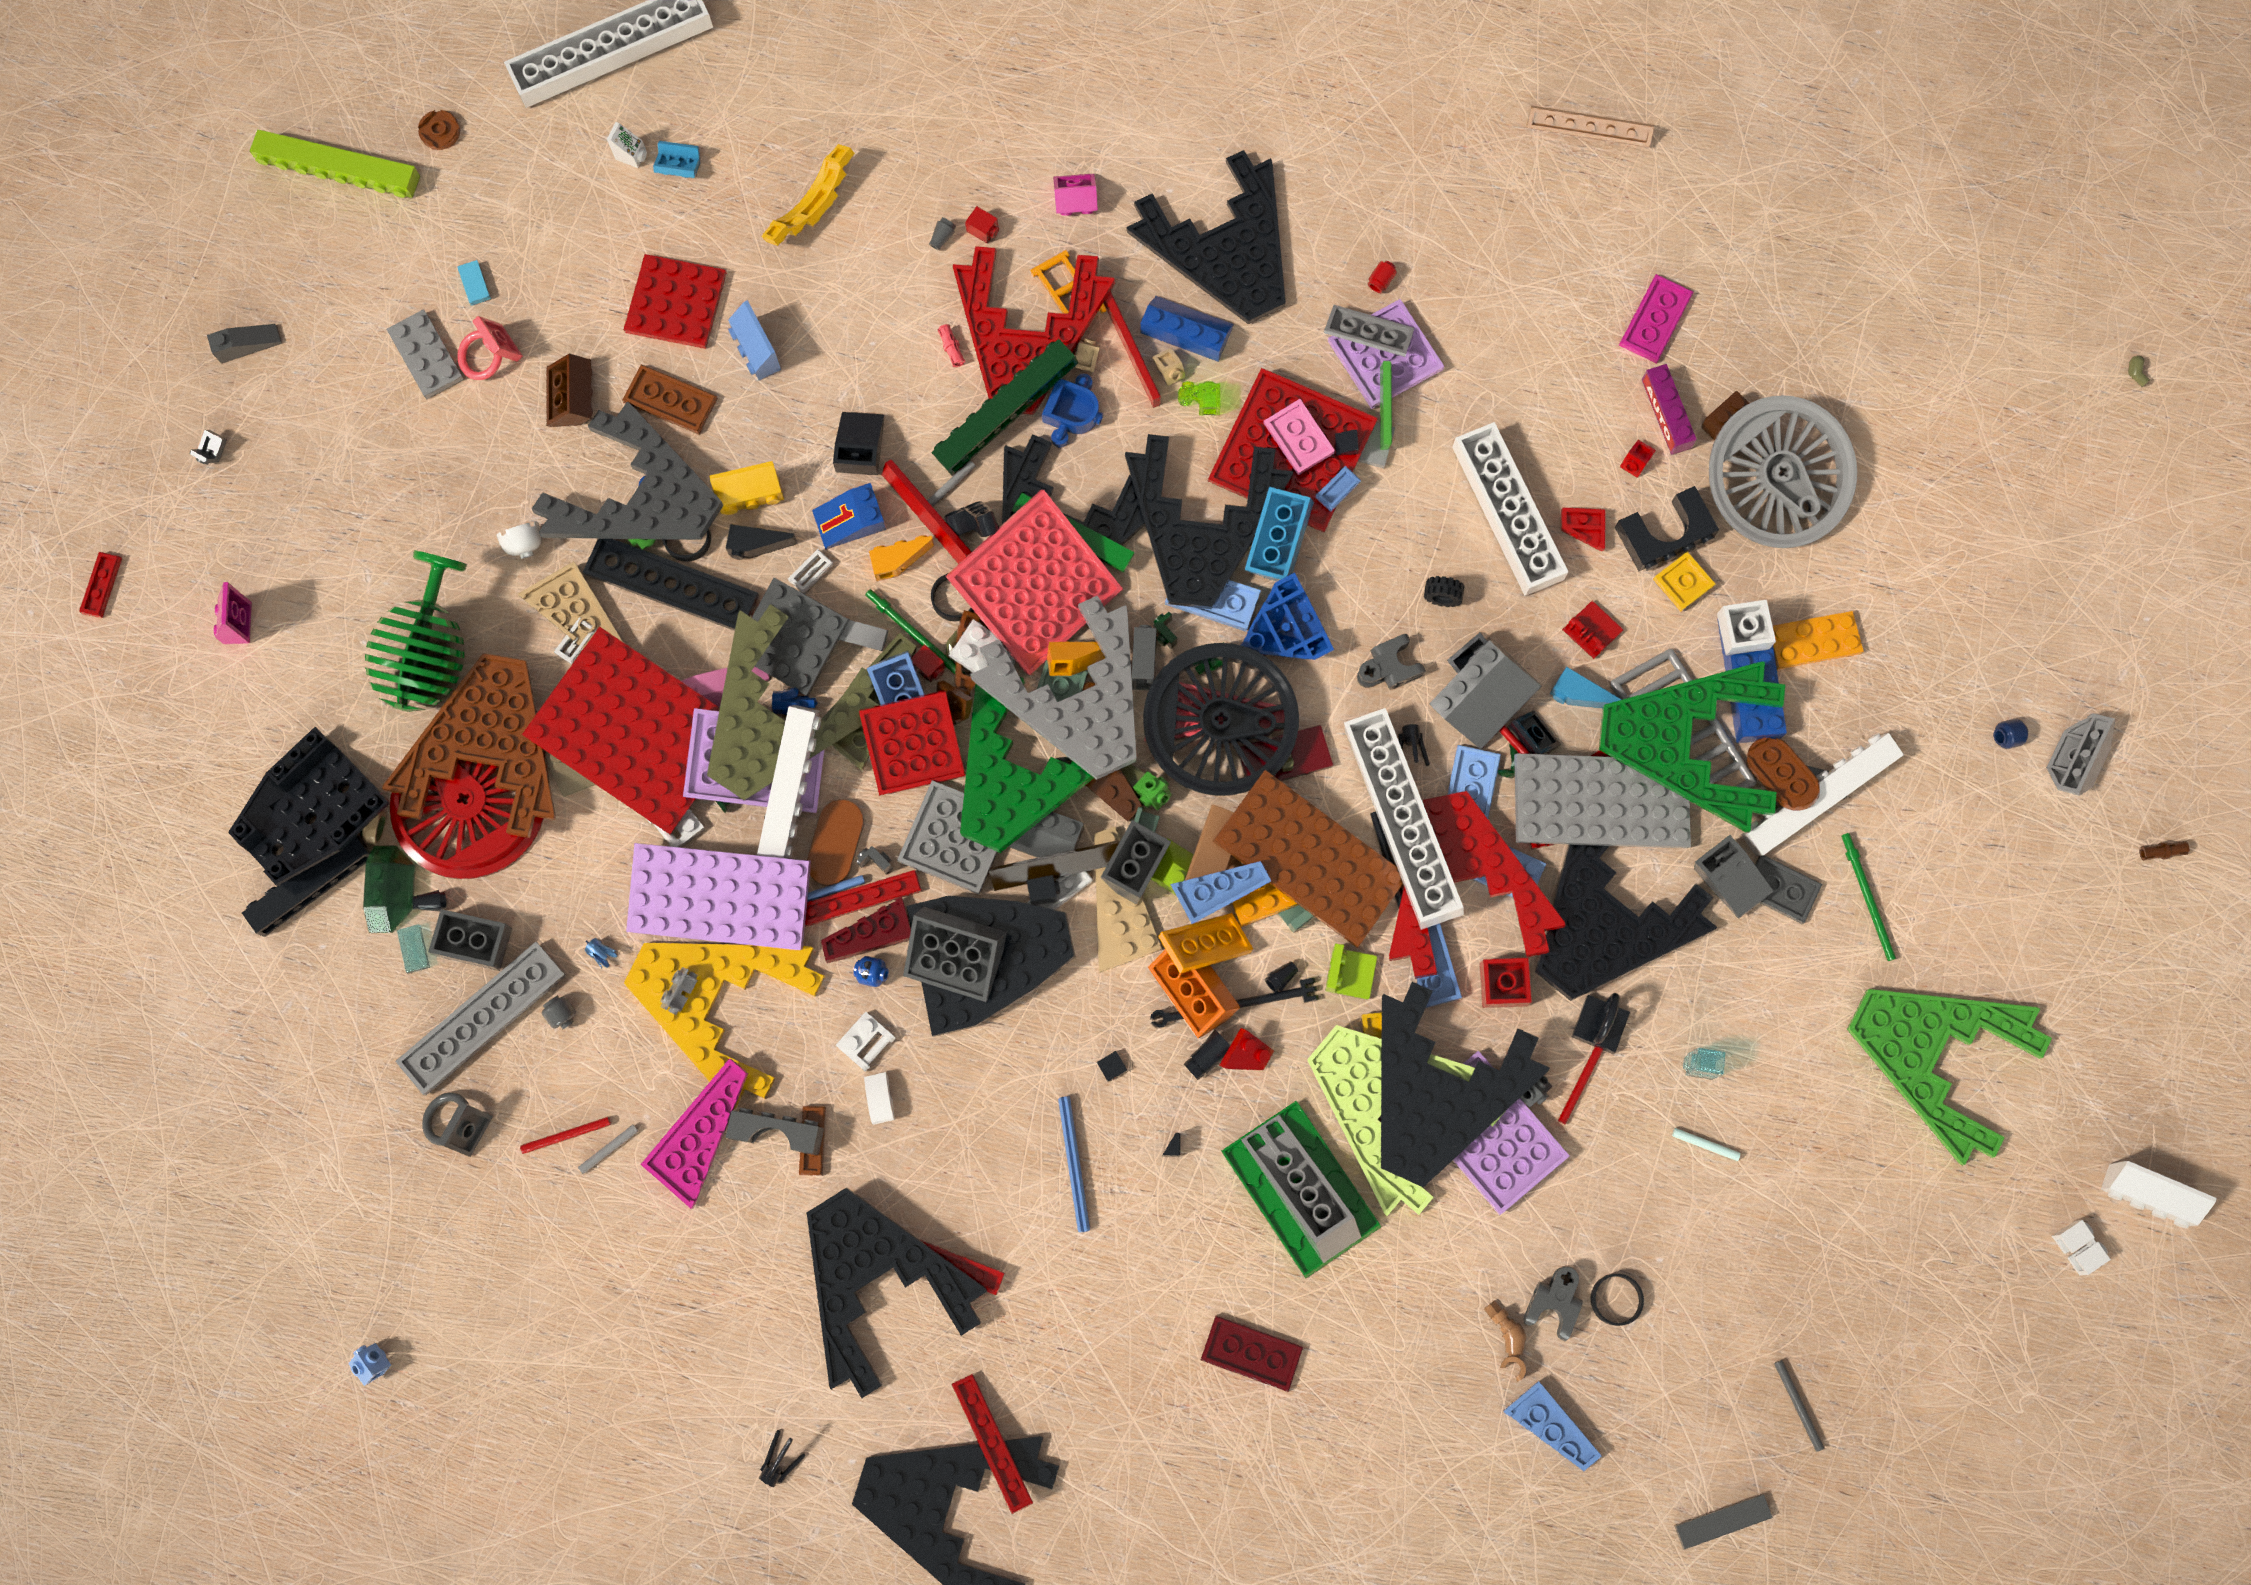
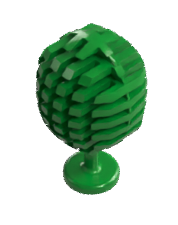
(417, 643)

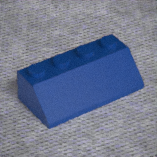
(1186, 328)

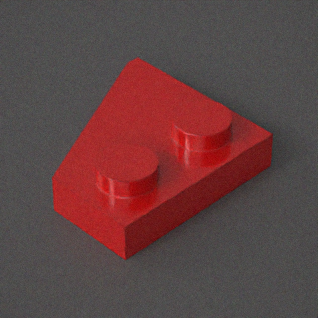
(1585, 525)
(1247, 1053)

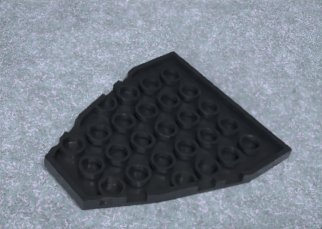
(1034, 950)

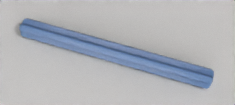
(1074, 1164)

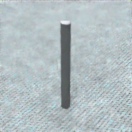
(1799, 1406)

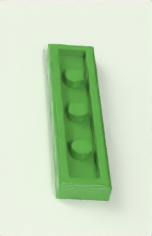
(1385, 405)

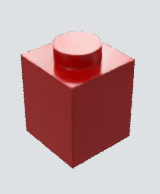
(982, 225)
(928, 664)

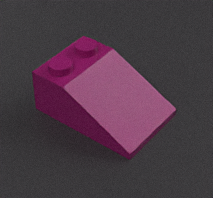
(233, 616)

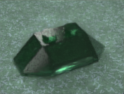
(387, 888)

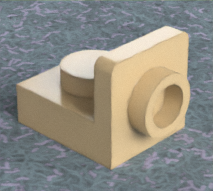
(1087, 354)
(1169, 366)

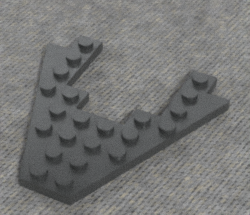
(665, 505)

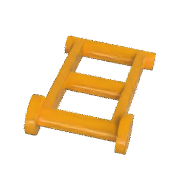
(1037, 271)

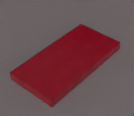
(1308, 754)
(1251, 1353)

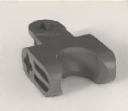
(1387, 667)
(1558, 1298)

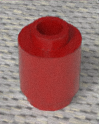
(1382, 276)

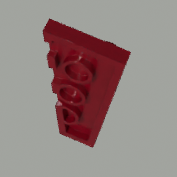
(879, 930)

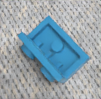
(677, 159)

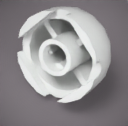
(521, 540)

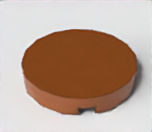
(439, 129)

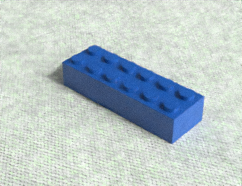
(1752, 720)

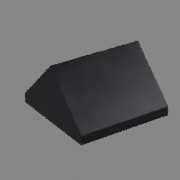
(1534, 734)

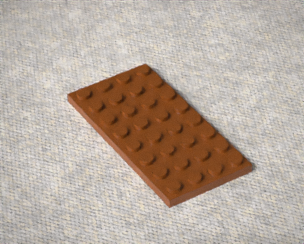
(1311, 858)

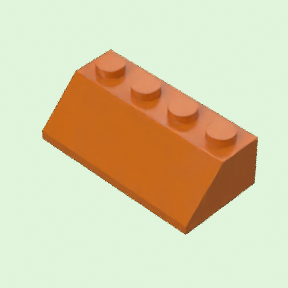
(1196, 994)

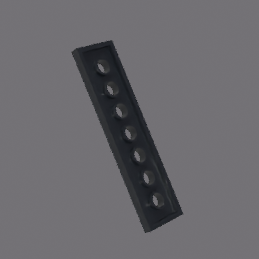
(667, 569)

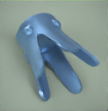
(597, 950)

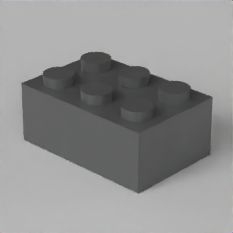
(470, 940)

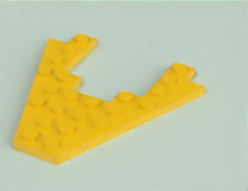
(714, 965)

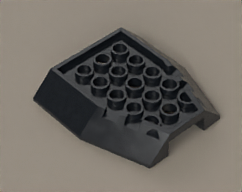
(294, 790)

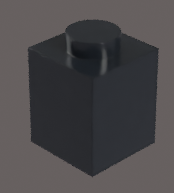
(1043, 890)

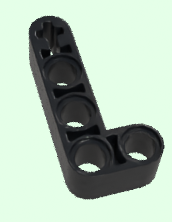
(973, 517)

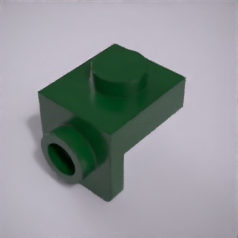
(1163, 633)

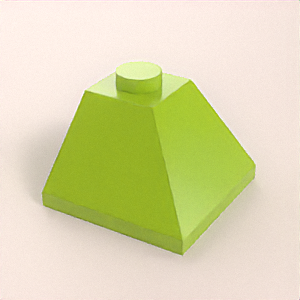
(1173, 866)

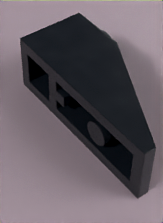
(753, 542)

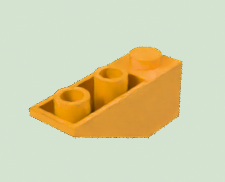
(895, 559)
(1072, 657)

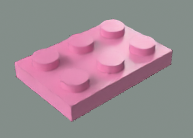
(1299, 437)

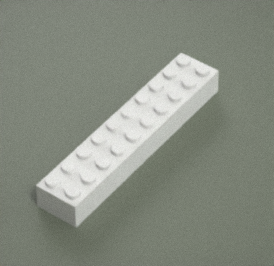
(605, 47)
(1403, 819)

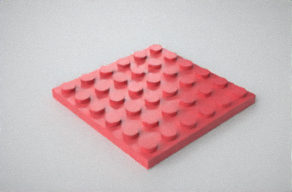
(1032, 579)

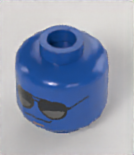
(871, 971)

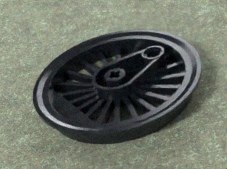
(1239, 719)

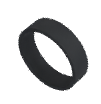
(686, 558)
(939, 581)
(1640, 1297)

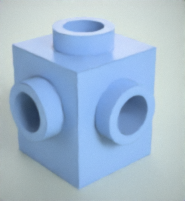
(369, 1363)

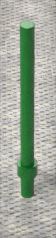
(885, 607)
(1853, 855)

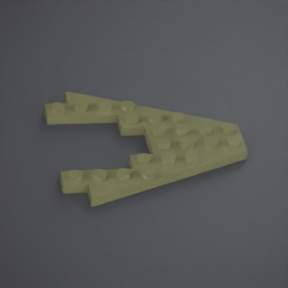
(750, 734)

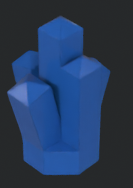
(783, 699)

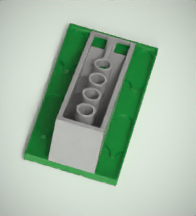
(1301, 1189)

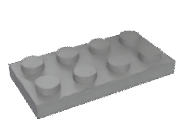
(425, 354)

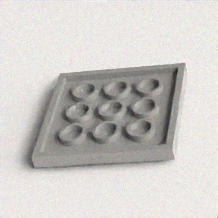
(937, 845)

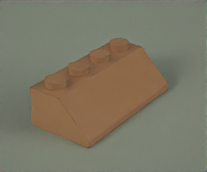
(1208, 856)

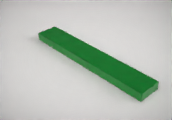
(1104, 548)

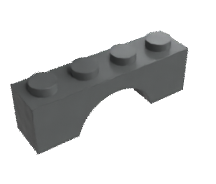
(747, 1127)

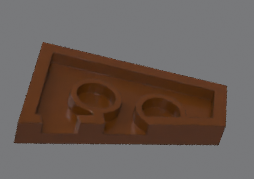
(1117, 793)

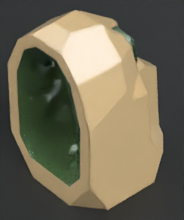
(374, 830)

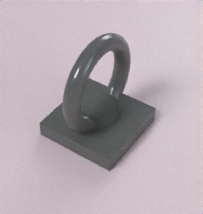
(462, 1130)

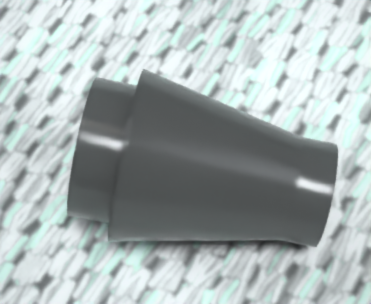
(943, 231)

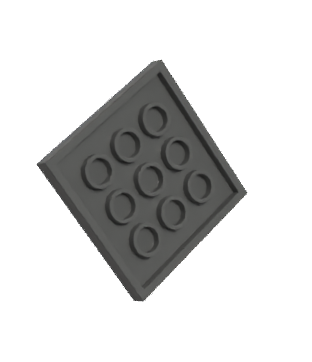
(804, 640)

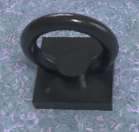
(1601, 1023)

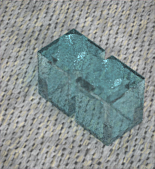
(1704, 1063)

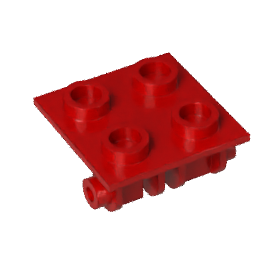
(1592, 629)

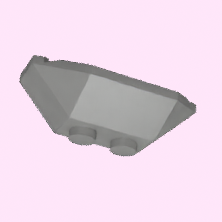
(2081, 754)

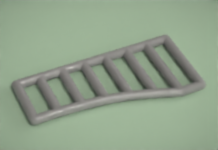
(1714, 727)

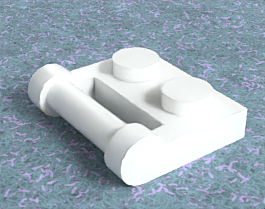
(688, 827)
(860, 1036)

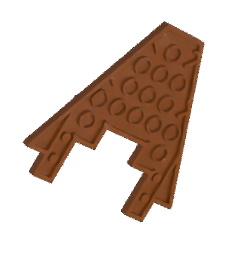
(482, 726)

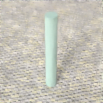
(1706, 1144)

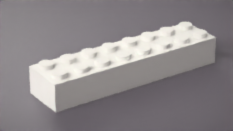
(1509, 509)

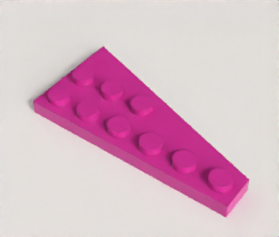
(690, 1145)

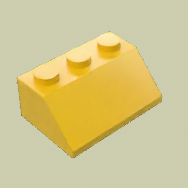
(747, 487)

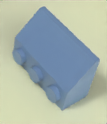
(753, 342)
(895, 678)

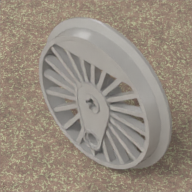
(1793, 484)

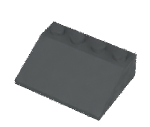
(1485, 694)
(954, 953)

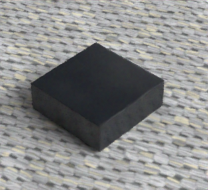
(1111, 1066)

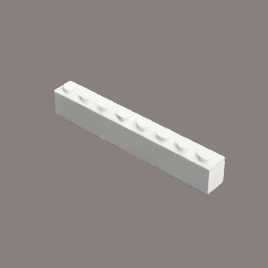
(789, 782)
(1834, 786)

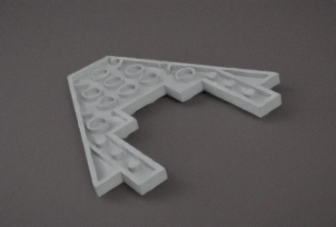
(1091, 726)

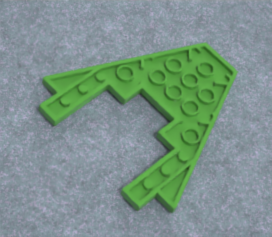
(1906, 1038)

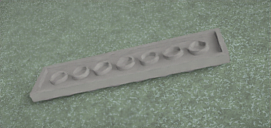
(480, 1018)

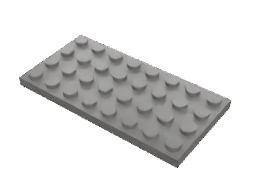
(1595, 804)

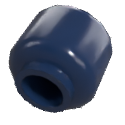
(2011, 733)

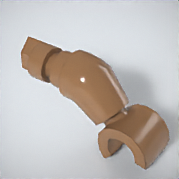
(1512, 1333)

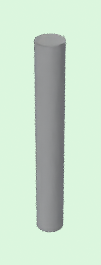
(951, 483)
(607, 1149)

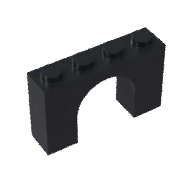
(1648, 551)

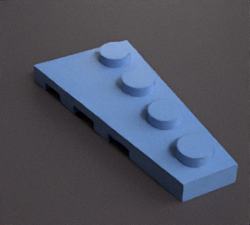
(1214, 891)
(1444, 983)

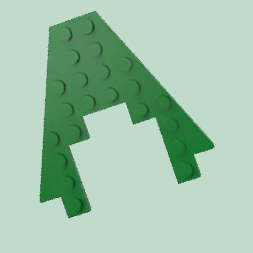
(1655, 739)
(1000, 796)

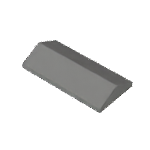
(1369, 330)

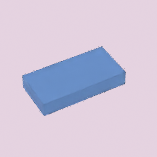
(1338, 488)

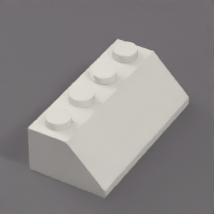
(2157, 1193)

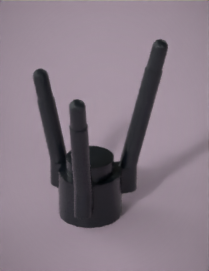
(1412, 736)
(771, 1472)

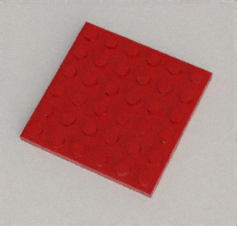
(1267, 397)

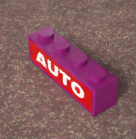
(1668, 409)

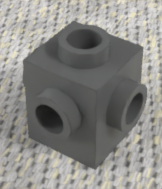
(1537, 1092)

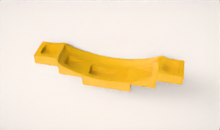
(816, 200)

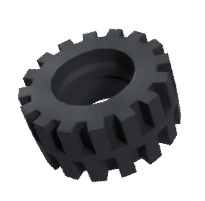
(1444, 591)

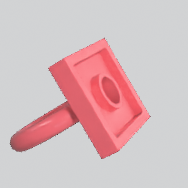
(496, 340)

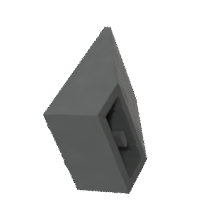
(1733, 876)

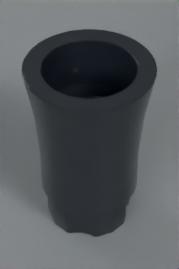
(1207, 1055)

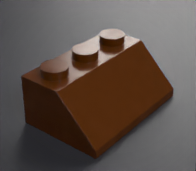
(568, 391)

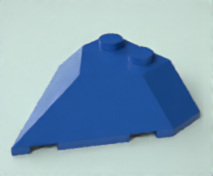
(1288, 624)

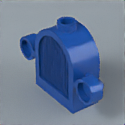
(1071, 409)

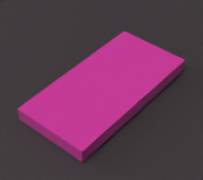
(1656, 318)

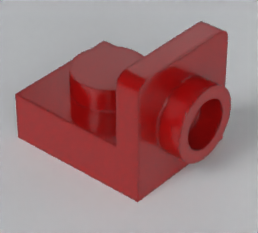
(1637, 458)

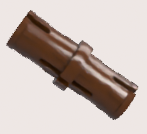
(2164, 850)

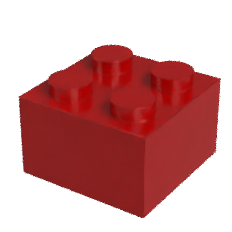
(1505, 982)

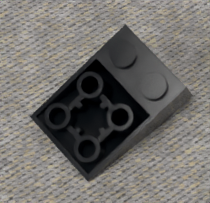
(858, 443)

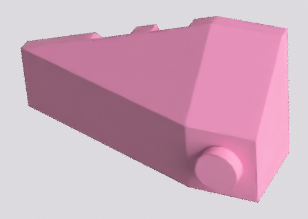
(712, 683)

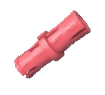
(951, 345)

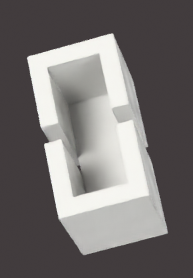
(2089, 1256)

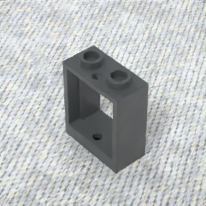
(1143, 657)

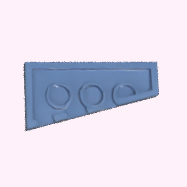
(1548, 1421)

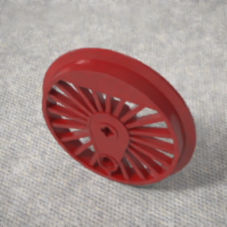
(484, 856)

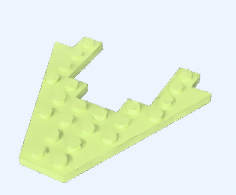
(1350, 1077)

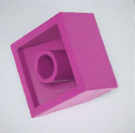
(1075, 194)

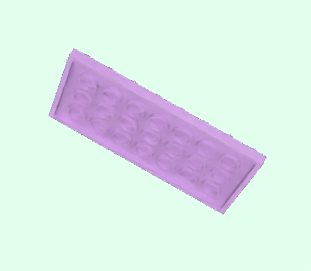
(718, 896)

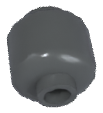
(558, 1012)

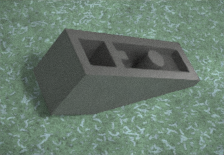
(243, 341)

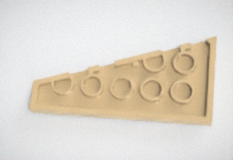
(564, 599)
(1122, 926)

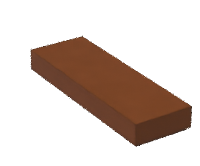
(812, 1164)

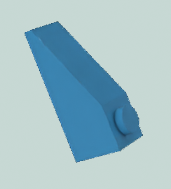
(1579, 691)

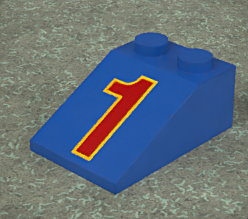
(849, 517)

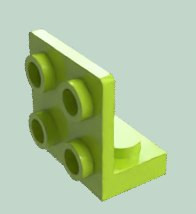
(1350, 973)

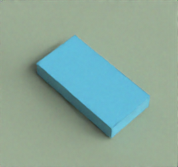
(474, 282)

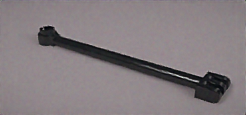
(1250, 1001)

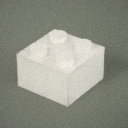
(1746, 627)

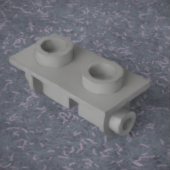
(673, 997)

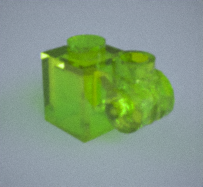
(1205, 394)

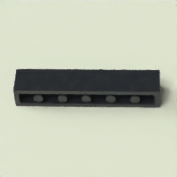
(299, 891)

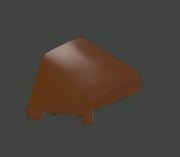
(959, 702)

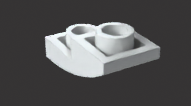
(878, 1098)

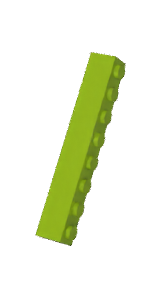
(335, 164)

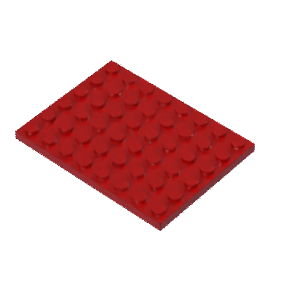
(623, 728)

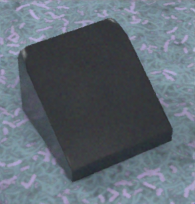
(1346, 443)
(1173, 1148)

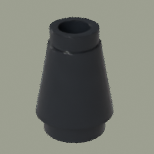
(430, 901)
(1281, 976)

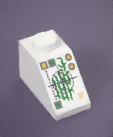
(626, 146)

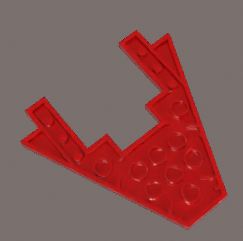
(1007, 351)
(1471, 852)

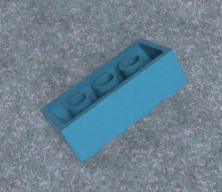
(1279, 534)

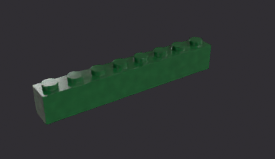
(1005, 406)

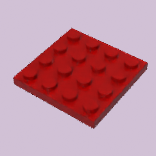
(675, 301)
(912, 742)

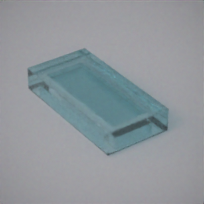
(413, 949)

